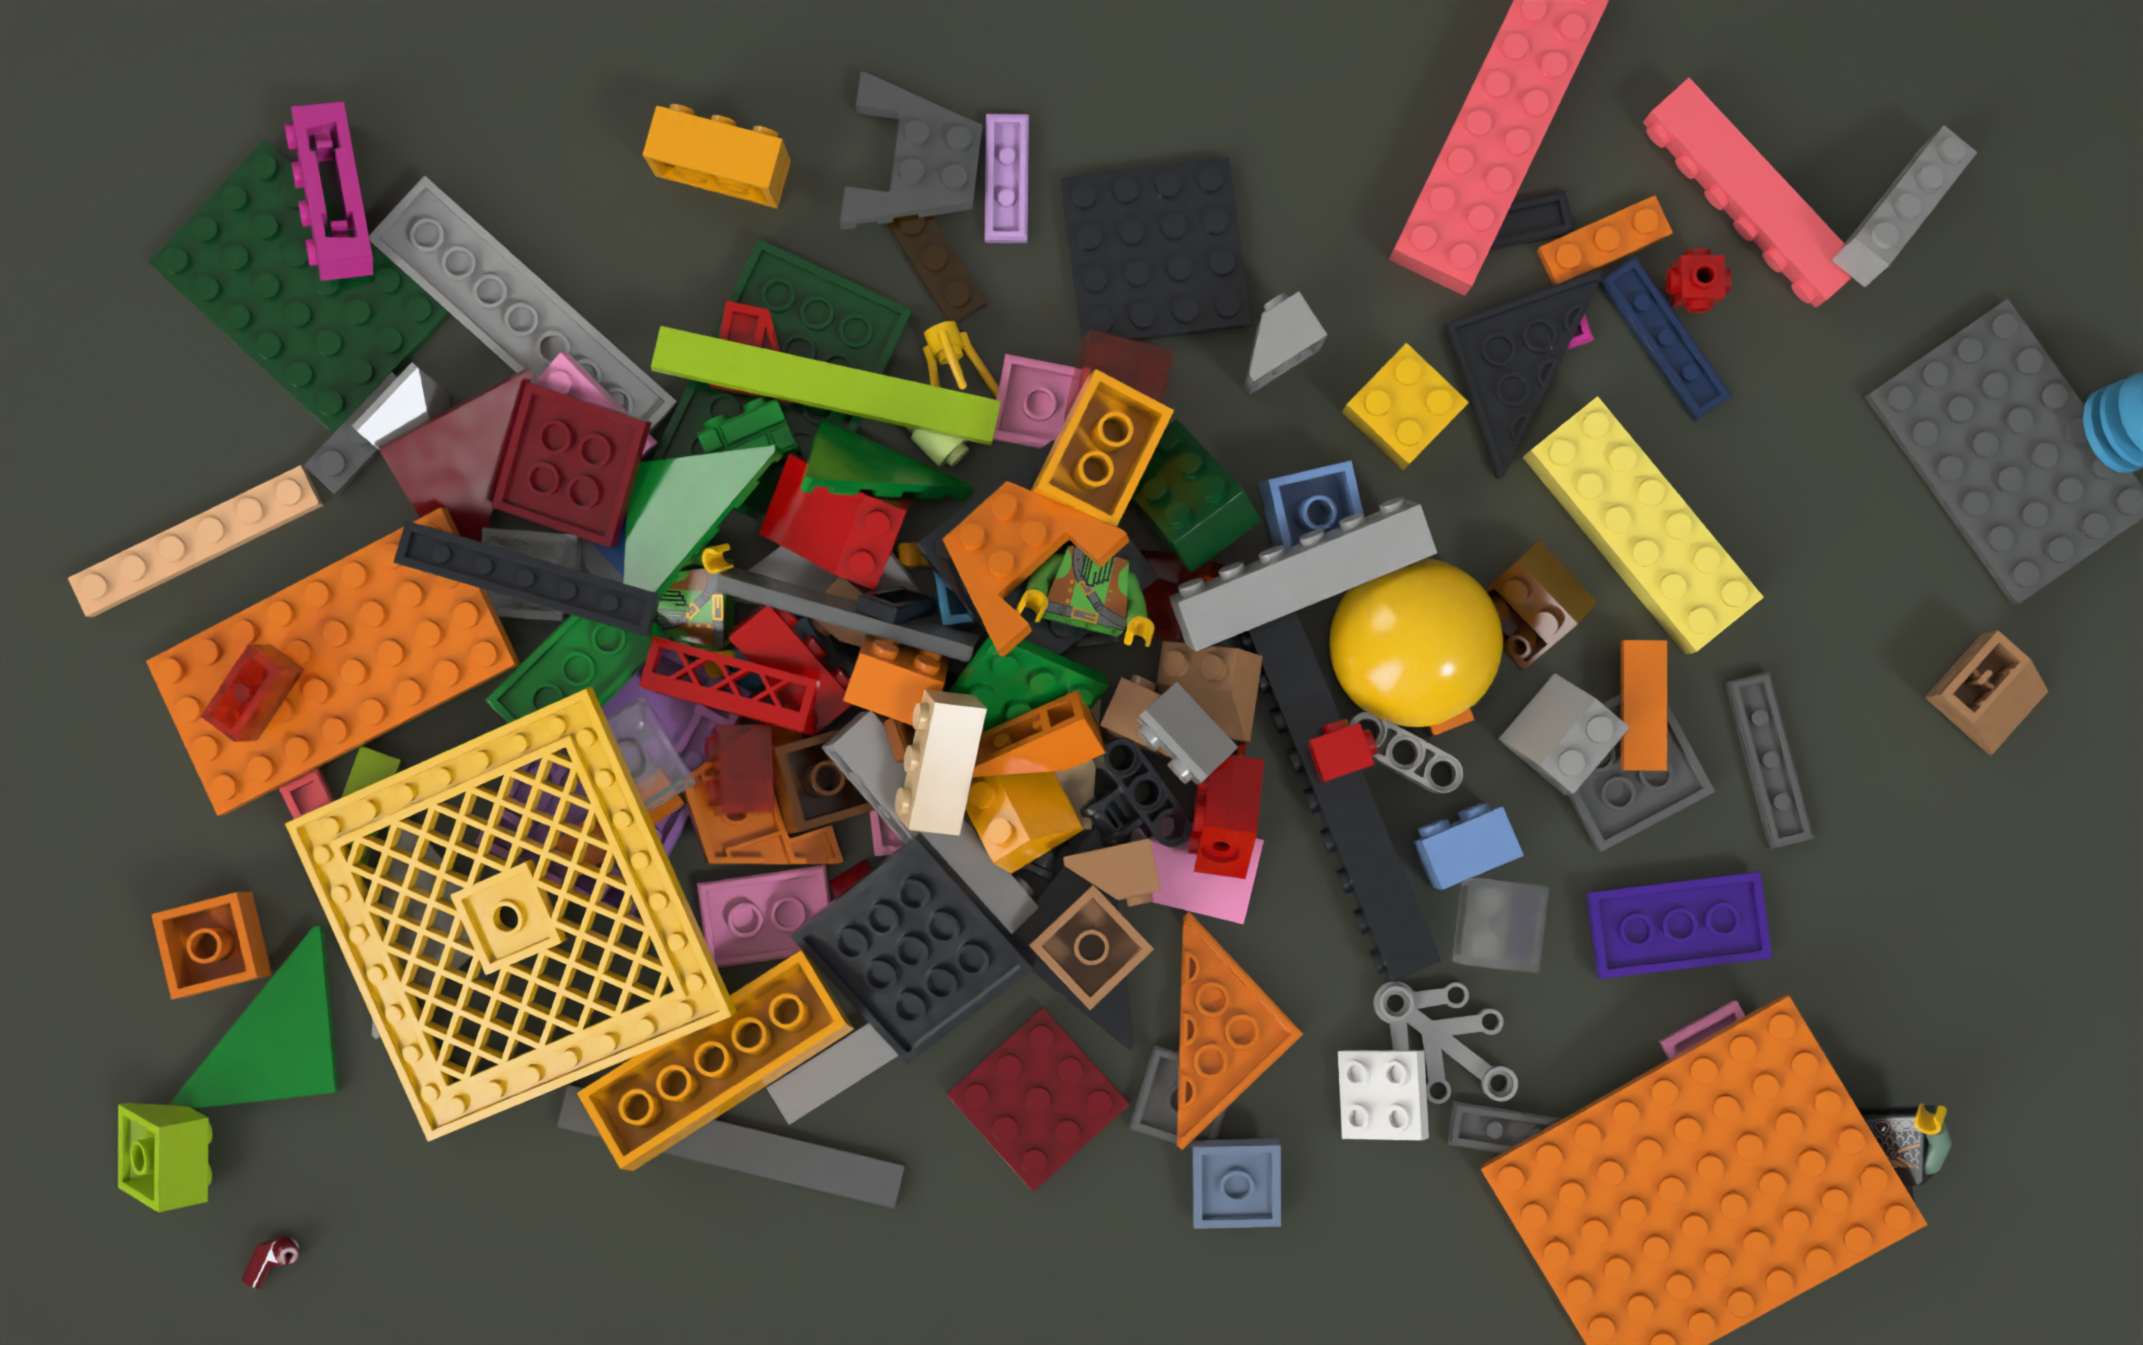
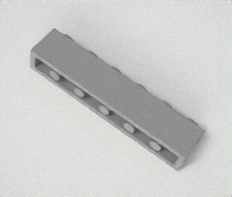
(1303, 573)
(869, 763)

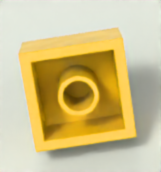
(1404, 406)

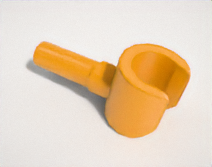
(910, 556)

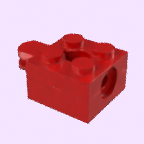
(1227, 816)

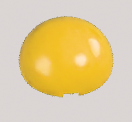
(1416, 643)

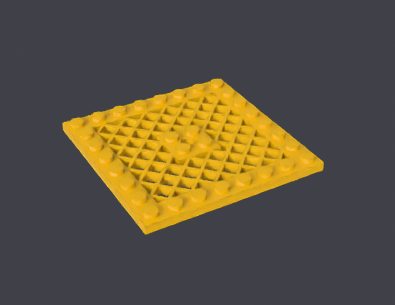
(373, 953)

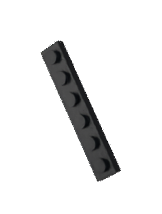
(527, 578)

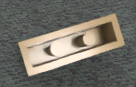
(940, 762)

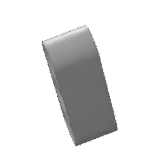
(1424, 755)

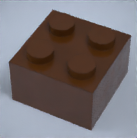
(812, 786)

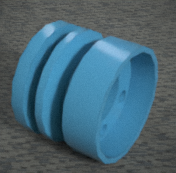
(2116, 424)

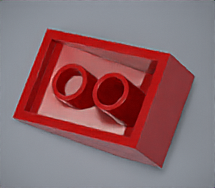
(835, 531)

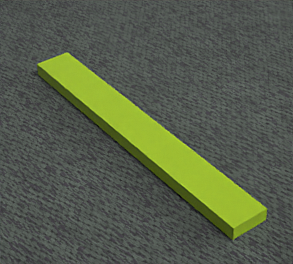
(825, 385)

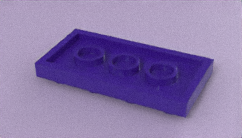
(1678, 925)

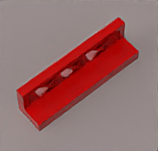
(727, 702)

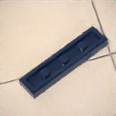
(1665, 338)

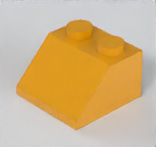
(1021, 816)

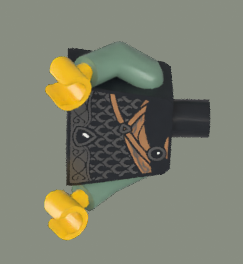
(1912, 1140)

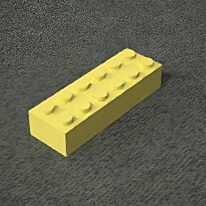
(1643, 527)

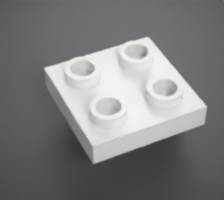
(1383, 1094)

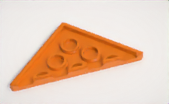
(1225, 1031)

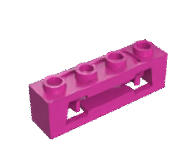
(335, 255)

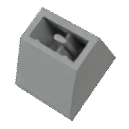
(1185, 735)

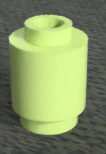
(939, 447)

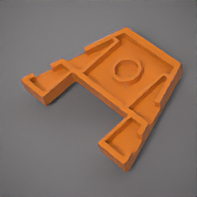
(1009, 541)
(755, 837)

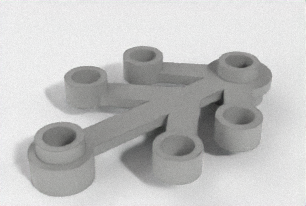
(1438, 1036)

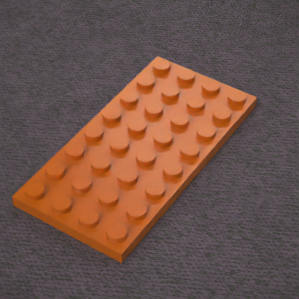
(374, 653)

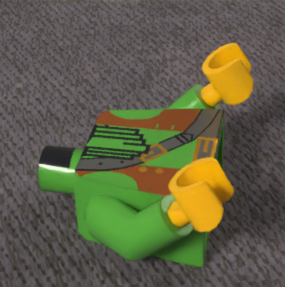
(1083, 595)
(695, 611)

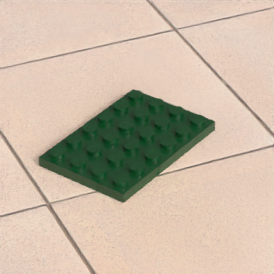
(251, 276)
(813, 318)

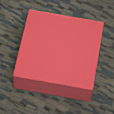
(307, 793)

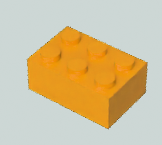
(717, 155)
(1102, 448)

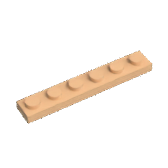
(195, 541)

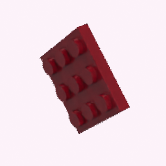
(571, 464)
(1038, 1099)

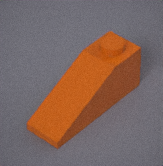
(1041, 740)

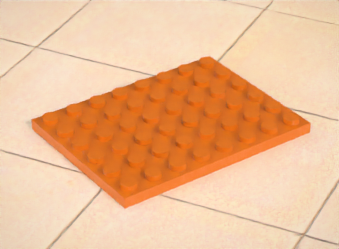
(1705, 1188)

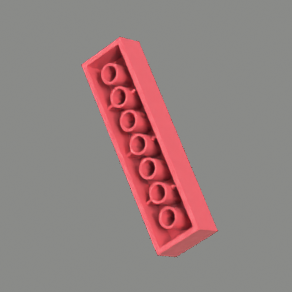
(1495, 139)

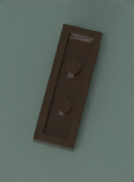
(938, 266)

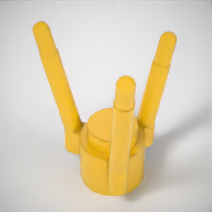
(946, 345)

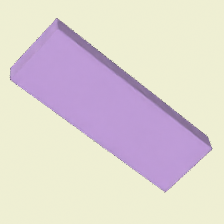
(1006, 178)

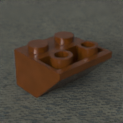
(1537, 603)

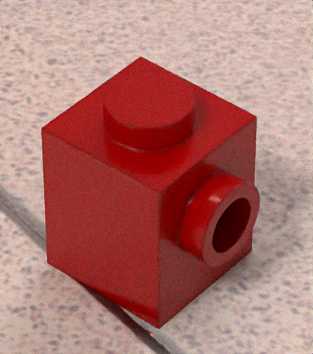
(1341, 750)

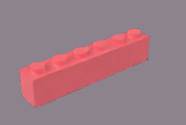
(1749, 192)

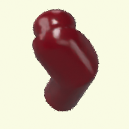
(269, 1255)

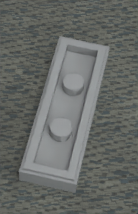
(830, 1072)

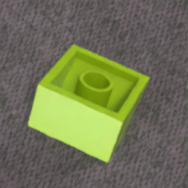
(163, 1155)

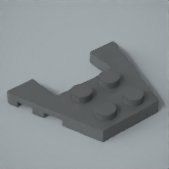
(931, 161)

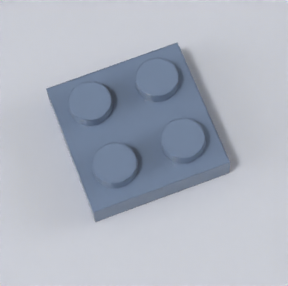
(1236, 1183)

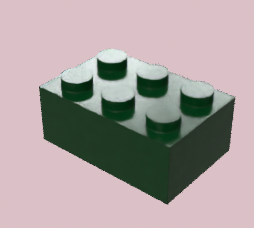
(1191, 499)

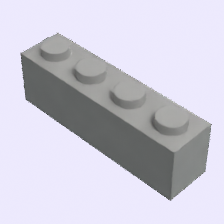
(1904, 206)

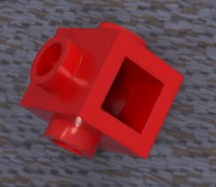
(1686, 288)

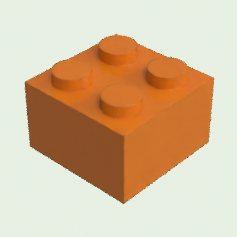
(893, 677)
(211, 944)

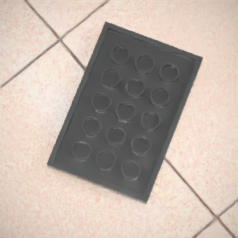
(2007, 452)

